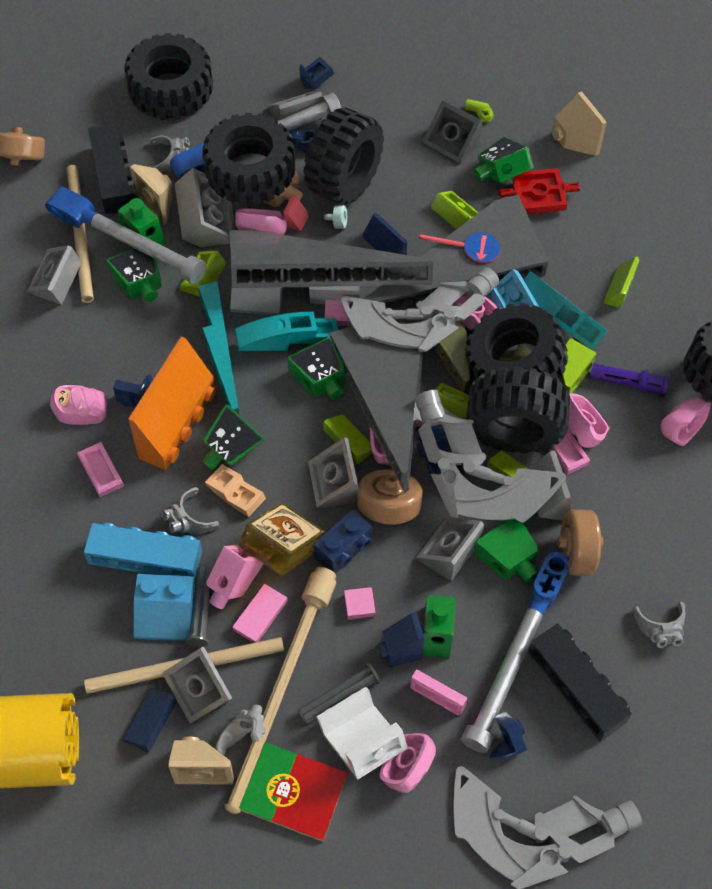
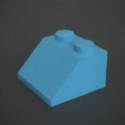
(163, 607)

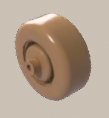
(21, 146)
(384, 501)
(581, 541)

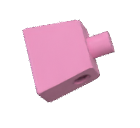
(232, 575)

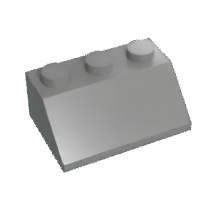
(202, 212)

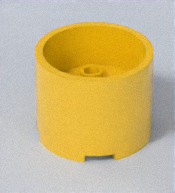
(38, 740)

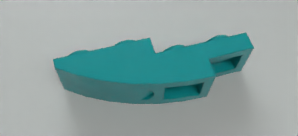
(566, 313)
(279, 331)

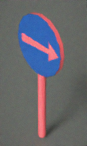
(478, 246)

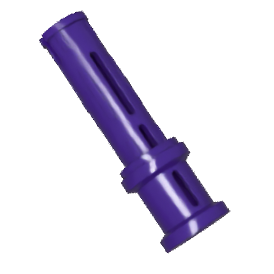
(642, 380)

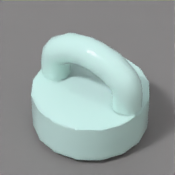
(338, 217)

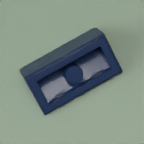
(384, 237)
(150, 720)

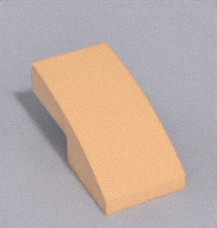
(233, 490)

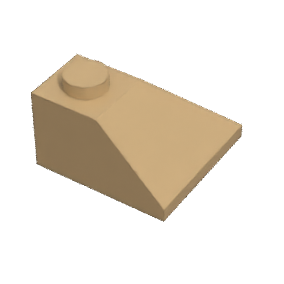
(580, 126)
(153, 190)
(198, 763)

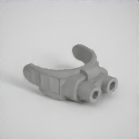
(177, 146)
(180, 520)
(662, 633)
(244, 722)

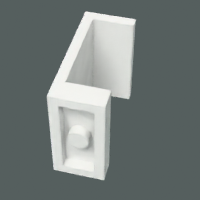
(361, 733)

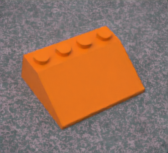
(171, 406)

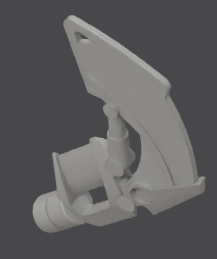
(437, 315)
(516, 499)
(479, 819)

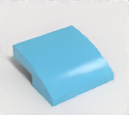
(511, 291)

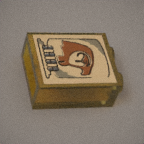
(280, 538)

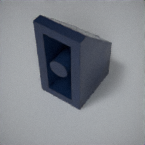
(402, 641)

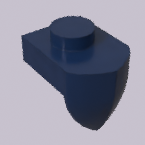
(315, 73)
(129, 393)
(513, 741)

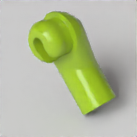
(482, 110)

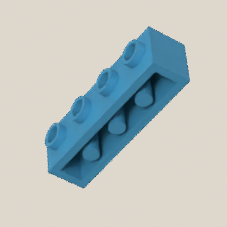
(142, 551)

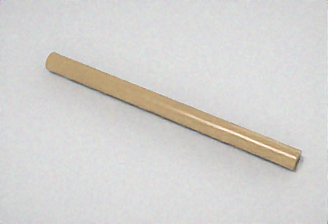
(81, 242)
(155, 671)

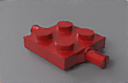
(541, 190)

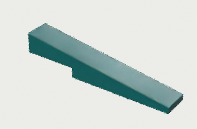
(216, 341)

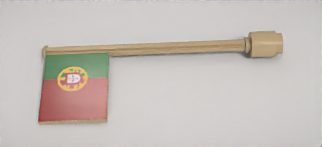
(276, 781)

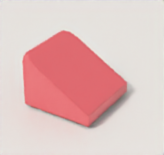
(295, 214)

